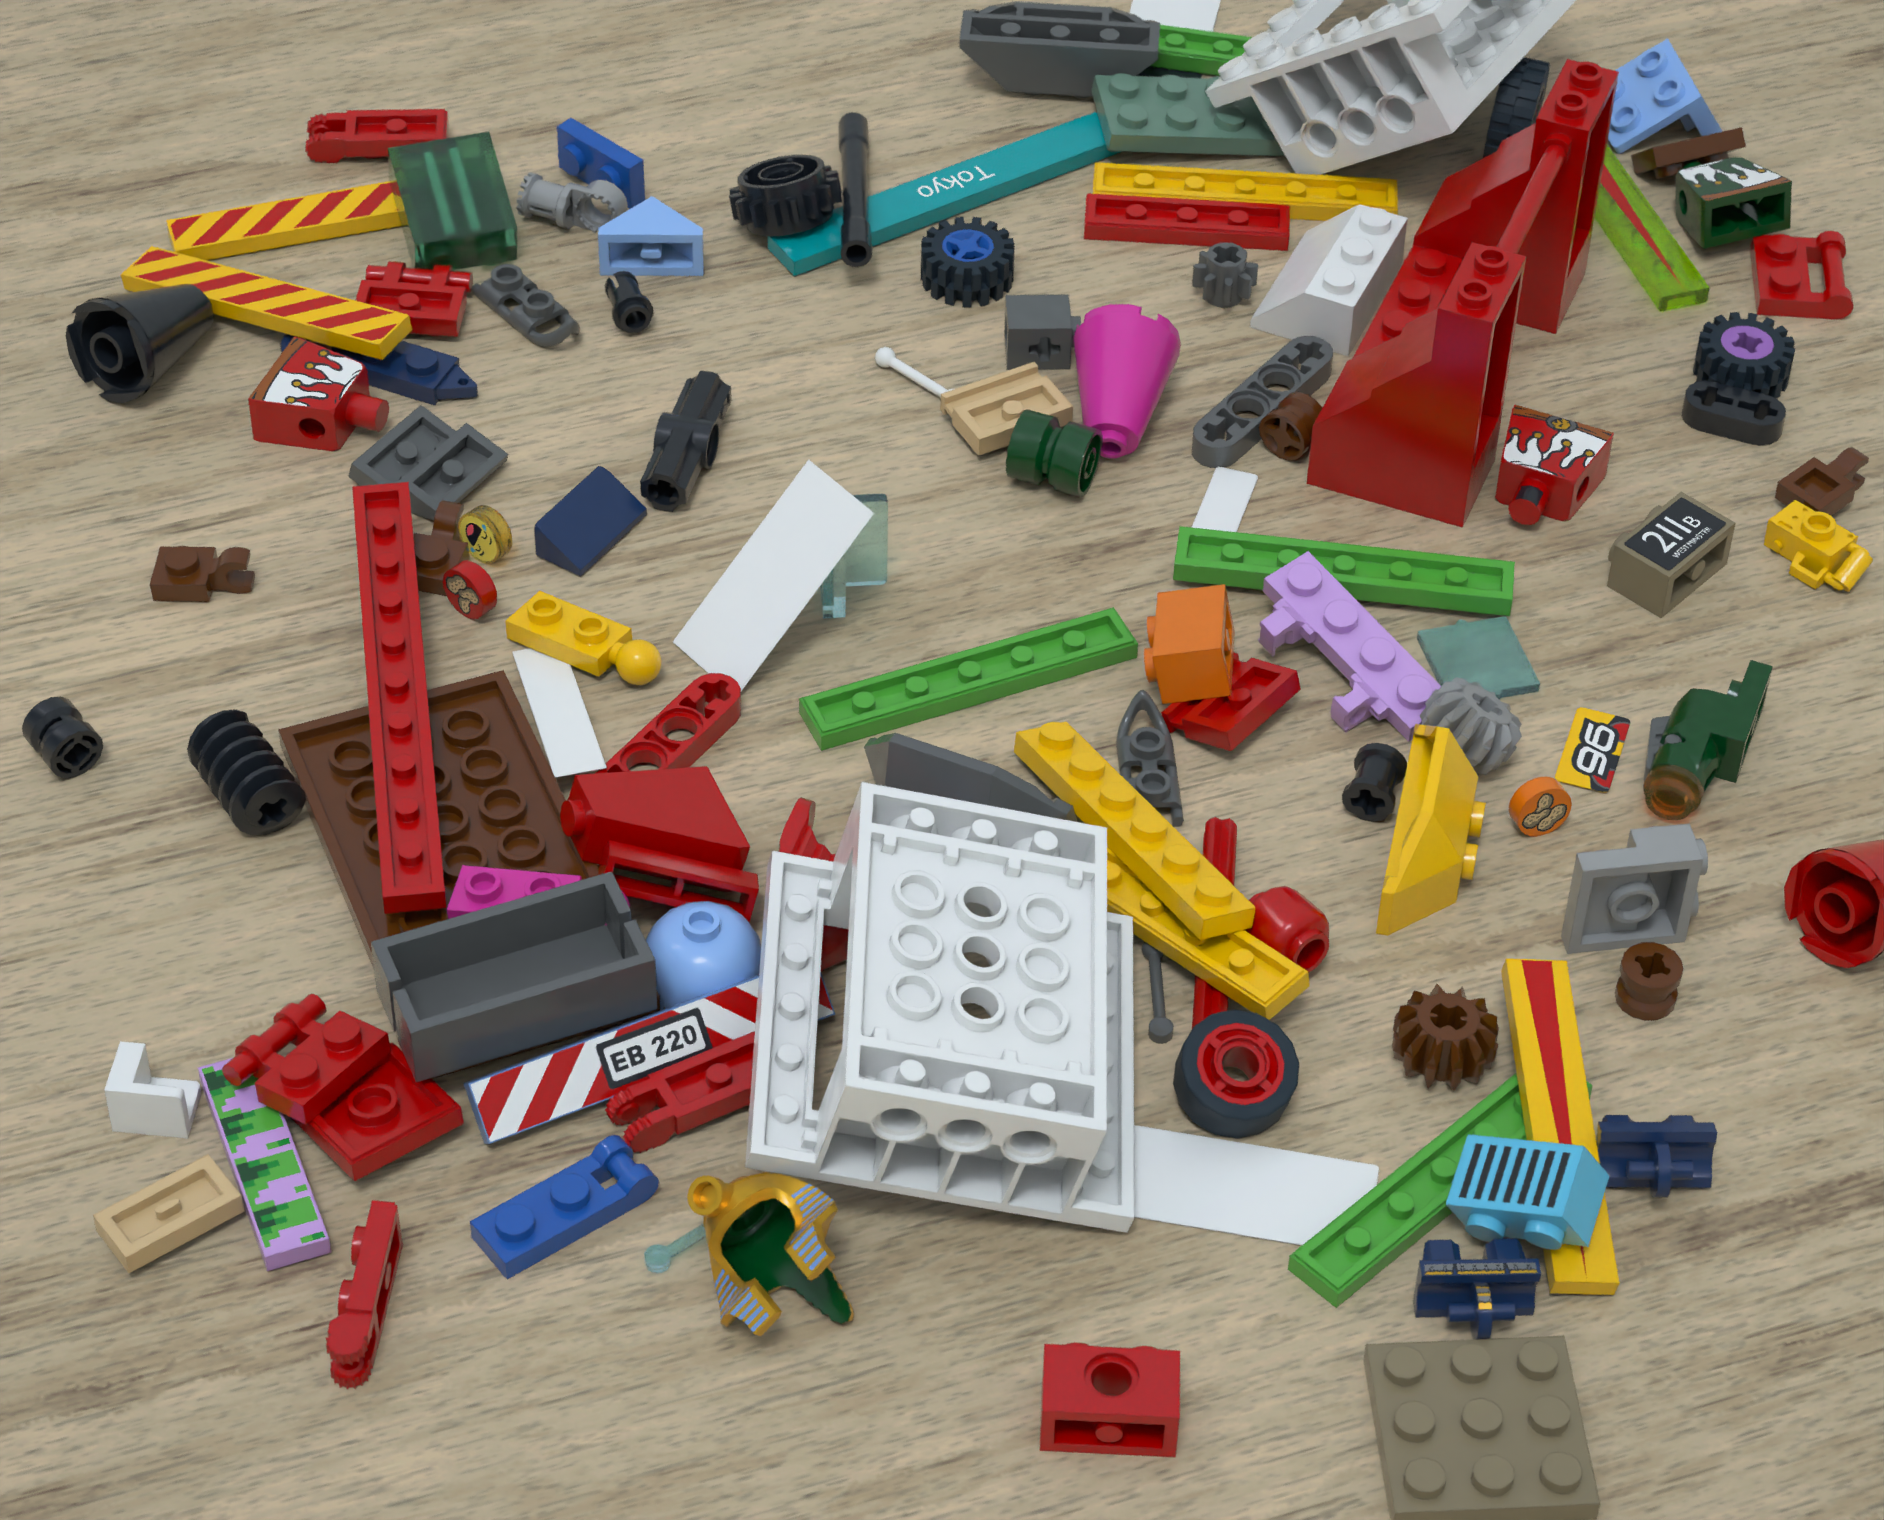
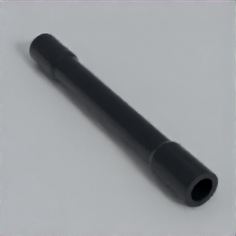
(855, 230)

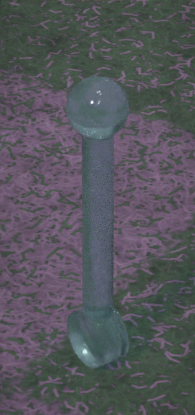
(659, 1256)

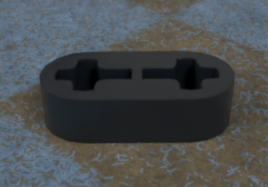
(1733, 413)

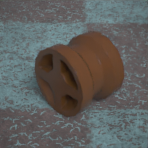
(1289, 427)
(1648, 981)

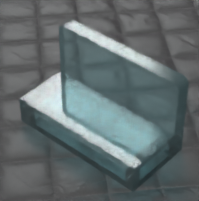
(863, 561)

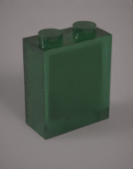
(453, 202)

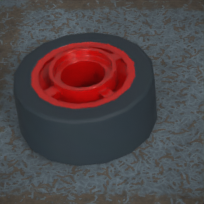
(1241, 1042)

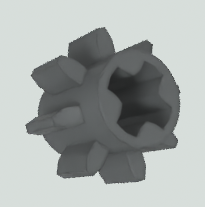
(1225, 275)

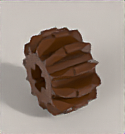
(1445, 1037)

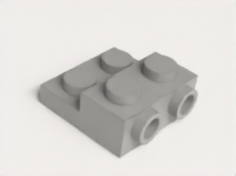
(1635, 891)

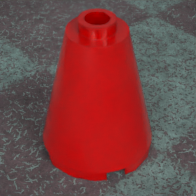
(1840, 902)

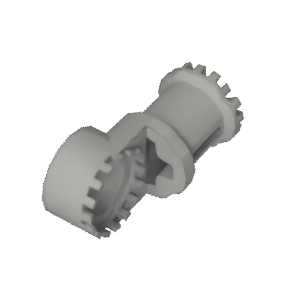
(570, 203)

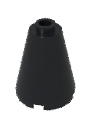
(136, 337)

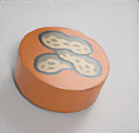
(1540, 806)

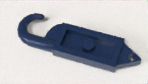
(413, 372)

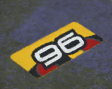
(1592, 750)

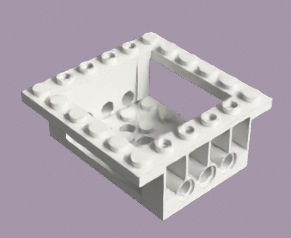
(1380, 80)
(925, 1097)

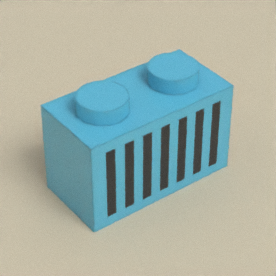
(1527, 1191)

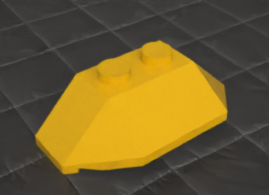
(1431, 831)

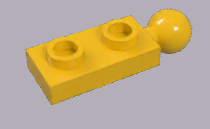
(582, 639)

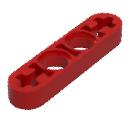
(687, 713)

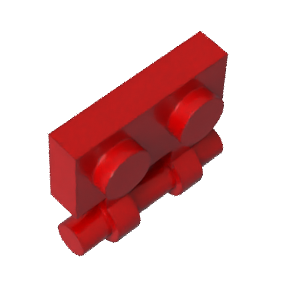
(429, 296)
(320, 1067)

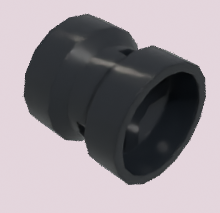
(62, 737)

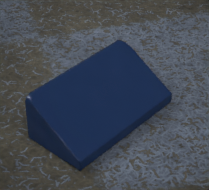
(587, 522)

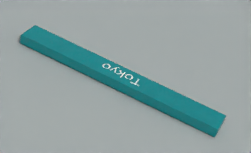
(953, 190)

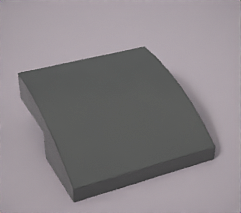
(431, 458)

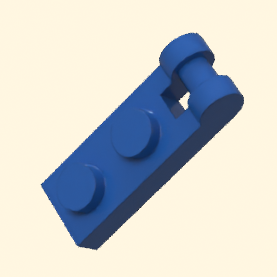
(563, 1207)

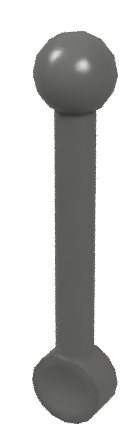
(1160, 1027)

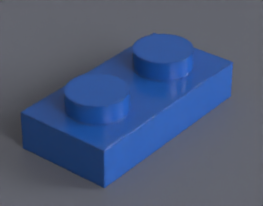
(594, 158)

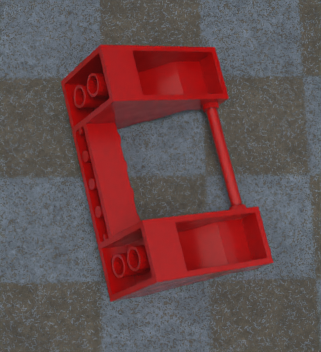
(1497, 249)

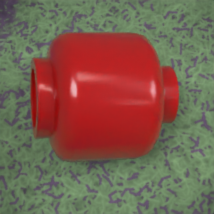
(1291, 926)

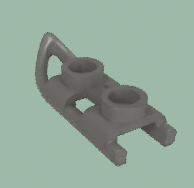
(534, 308)
(1148, 749)

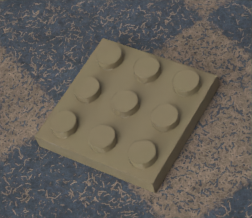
(1480, 1430)

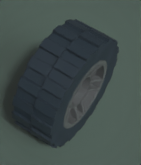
(1517, 101)

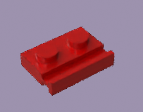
(1226, 721)

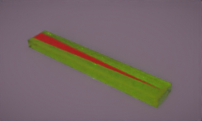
(1646, 241)

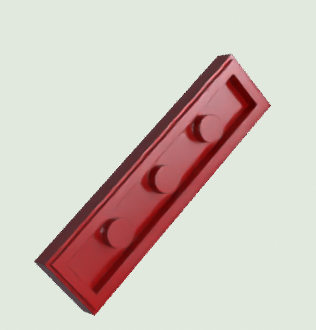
(1186, 221)

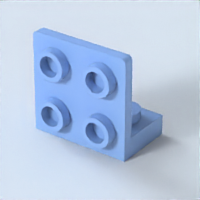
(1652, 95)

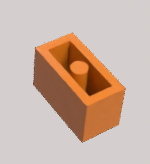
(1191, 644)

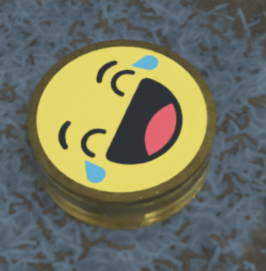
(485, 533)

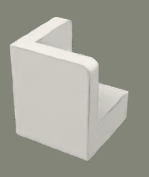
(145, 1102)

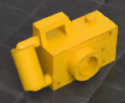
(1816, 547)

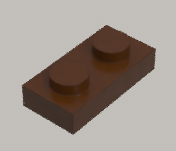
(1670, 158)

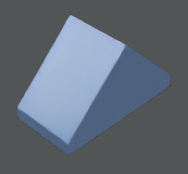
(651, 242)

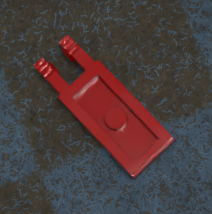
(371, 132)
(686, 1094)
(365, 1299)

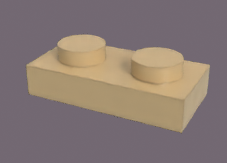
(168, 1213)

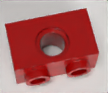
(1134, 1422)

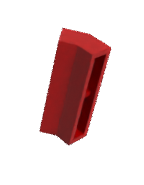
(680, 870)

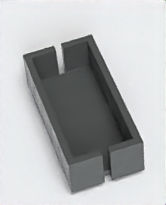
(514, 976)

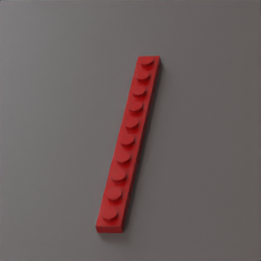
(398, 701)

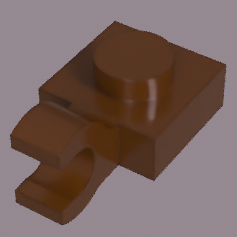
(1822, 485)
(441, 550)
(193, 573)

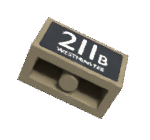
(1670, 554)

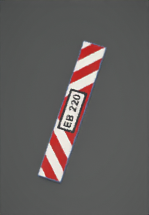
(613, 1060)

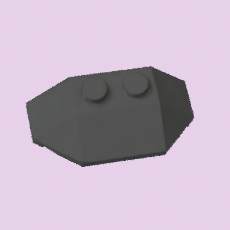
(1057, 45)
(932, 770)

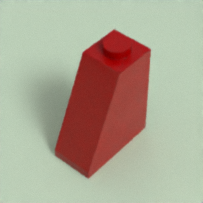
(656, 810)

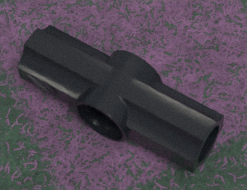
(686, 441)

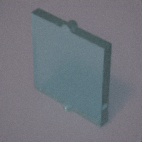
(1480, 653)

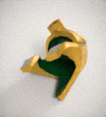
(768, 1236)

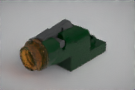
(1702, 741)

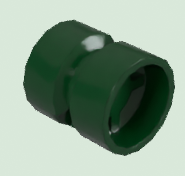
(1062, 455)

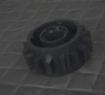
(785, 195)

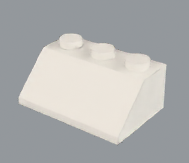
(1335, 278)

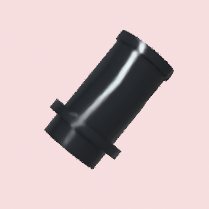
(631, 309)

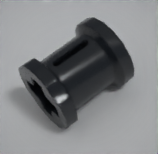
(1372, 789)

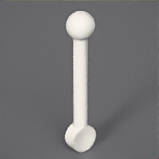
(886, 357)

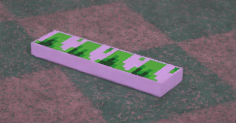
(265, 1171)

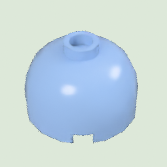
(701, 951)

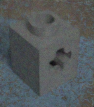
(1039, 331)

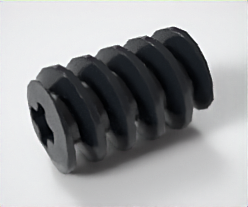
(245, 773)

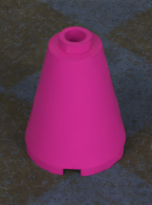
(1122, 372)

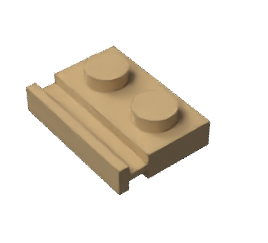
(991, 407)

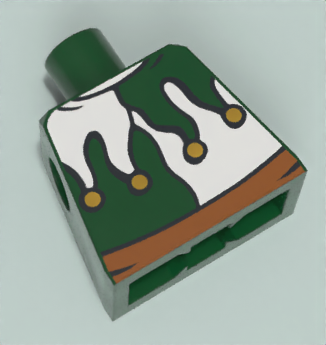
(1731, 201)

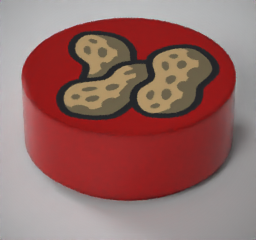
(470, 589)

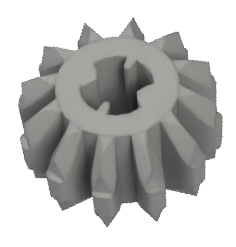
(1477, 721)

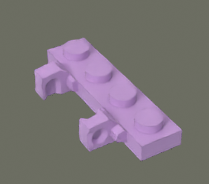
(1380, 671)

